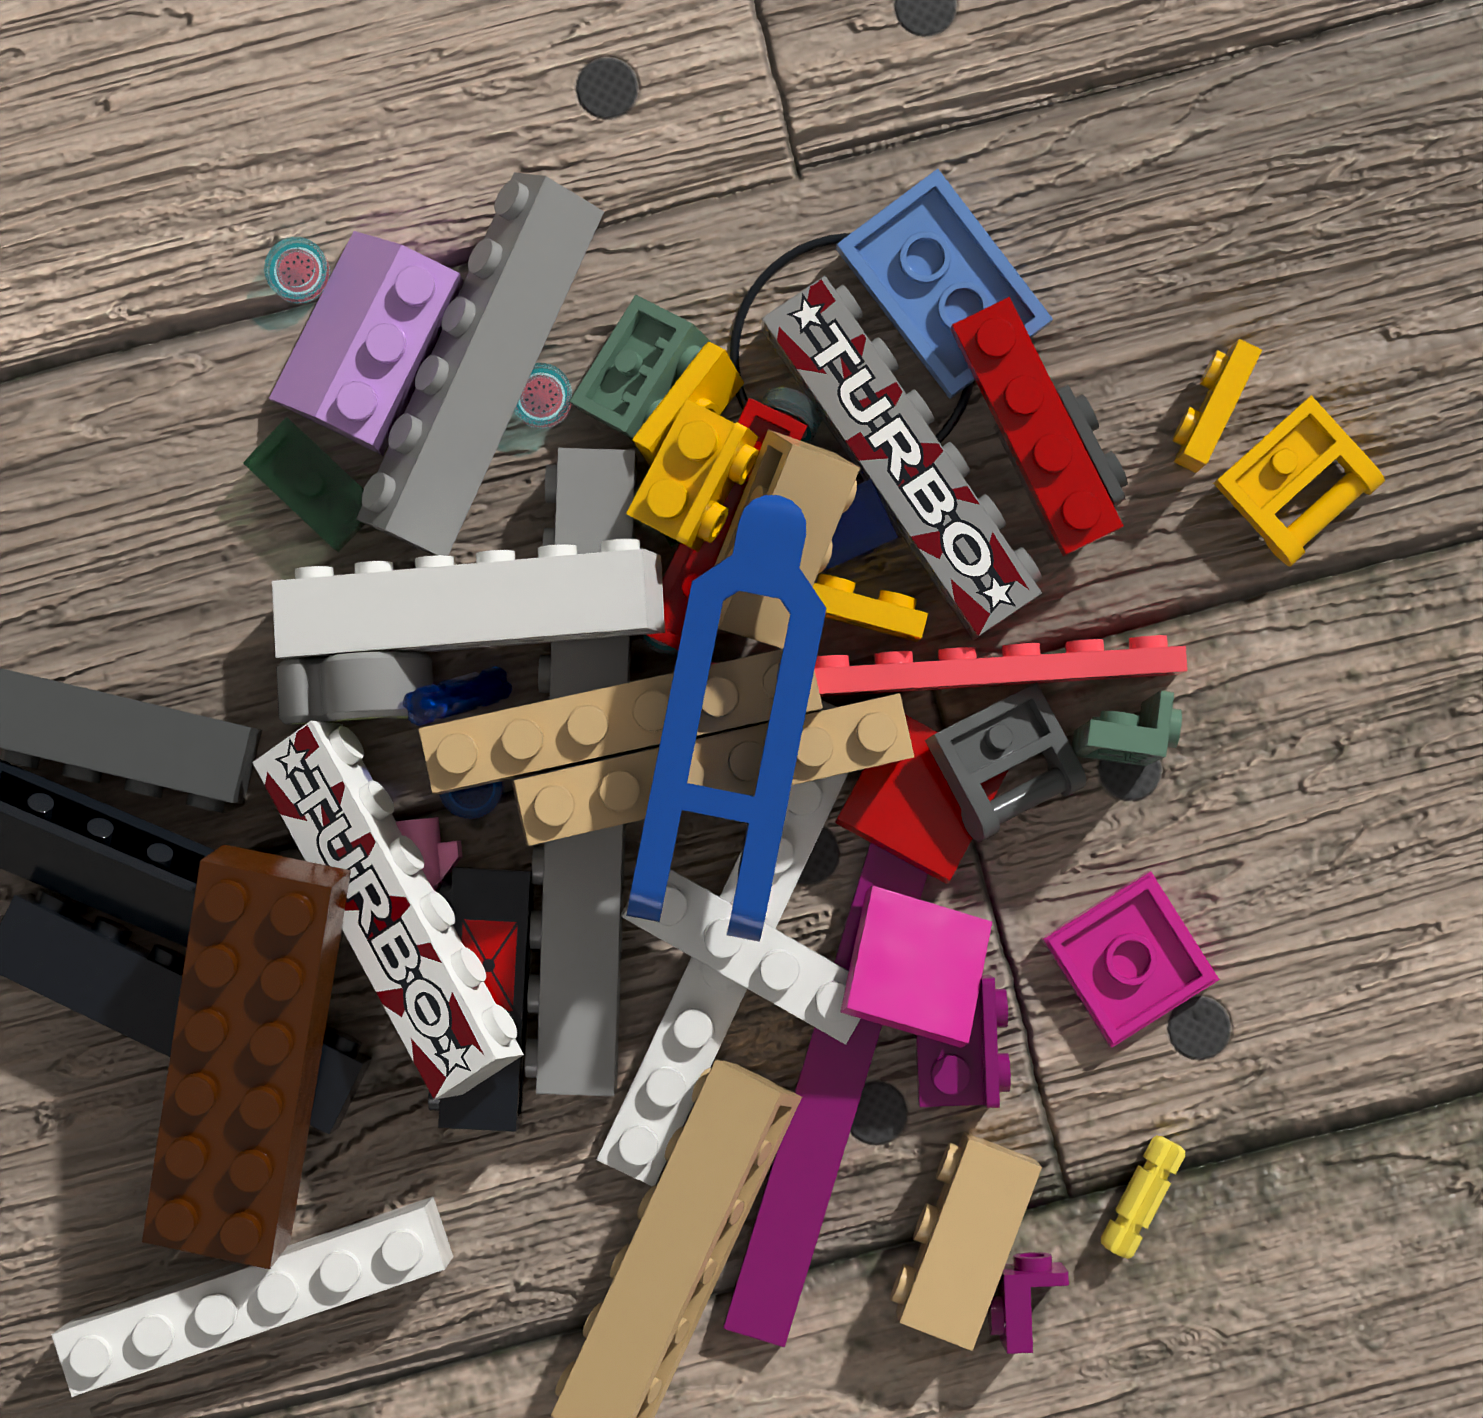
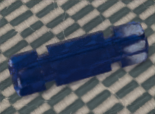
(457, 695)

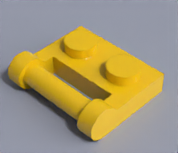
(1288, 462)

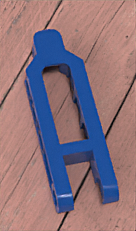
(763, 564)

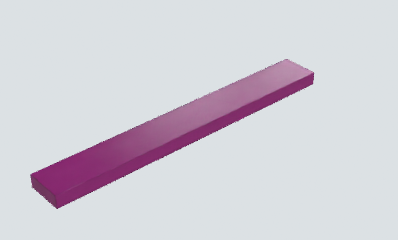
(812, 1145)

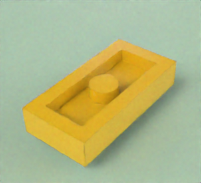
(1202, 428)
(890, 614)

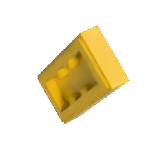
(707, 381)

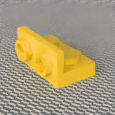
(694, 476)

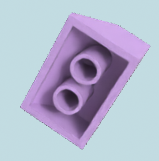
(367, 340)

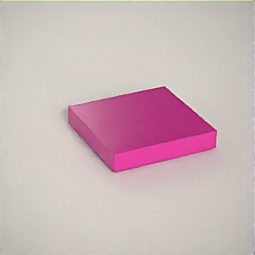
(1130, 959)
(916, 967)

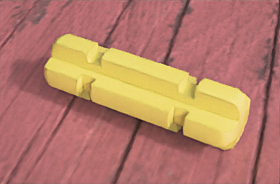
(1142, 1197)

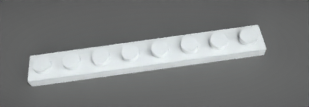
(705, 1007)

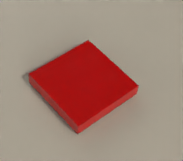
(912, 809)

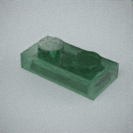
(309, 483)

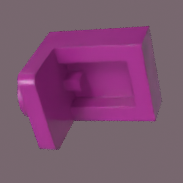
(1011, 1310)

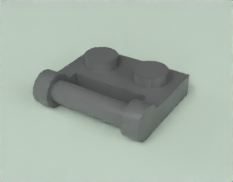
(993, 744)

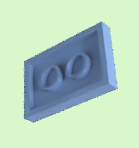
(932, 267)

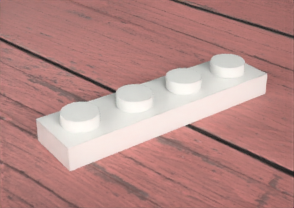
(772, 968)

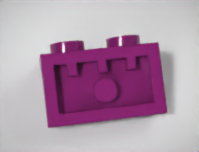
(969, 1073)

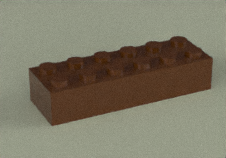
(245, 1055)

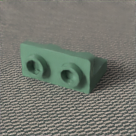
(637, 366)
(1131, 737)

